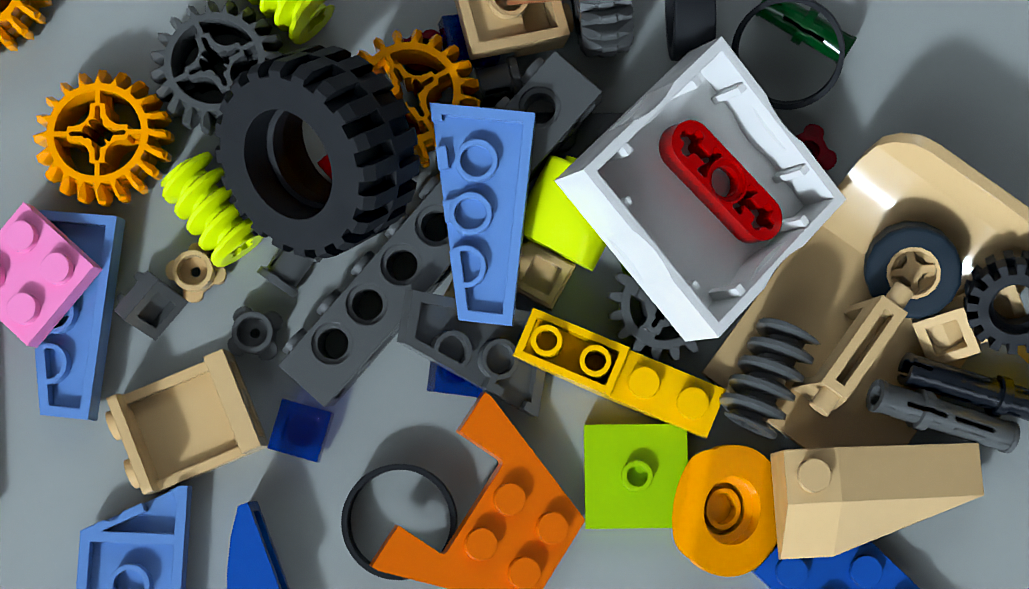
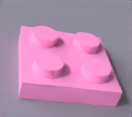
(39, 274)

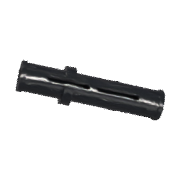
(993, 394)

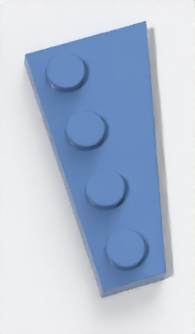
(485, 186)
(75, 351)

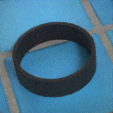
(796, 104)
(348, 505)

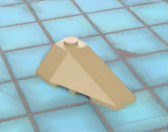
(860, 493)

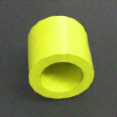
(556, 222)

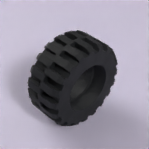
(362, 135)

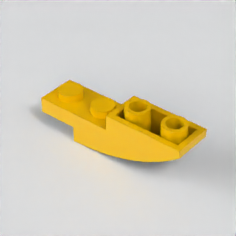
(618, 373)

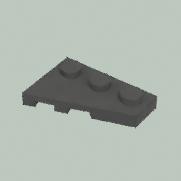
(472, 349)

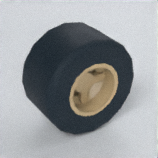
(931, 280)

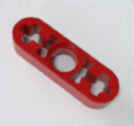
(743, 186)

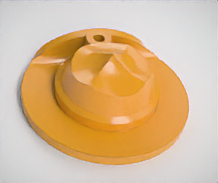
(725, 510)

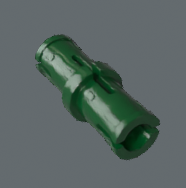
(806, 28)

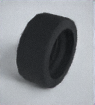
(689, 25)

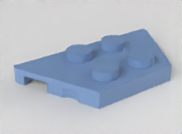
(139, 547)

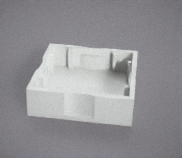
(659, 226)

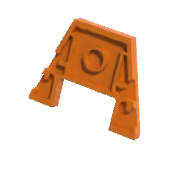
(510, 532)

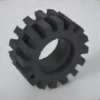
(980, 299)

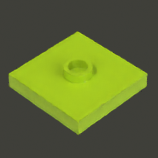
(632, 474)

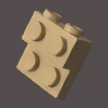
(525, 29)

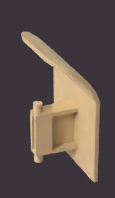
(827, 294)

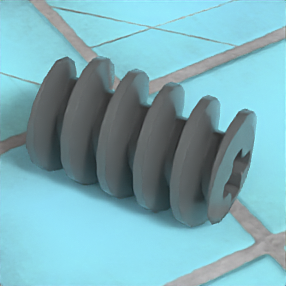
(766, 375)

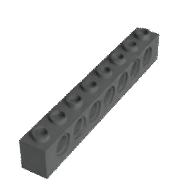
(306, 352)

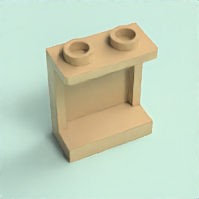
(186, 424)

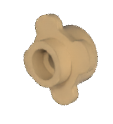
(181, 272)

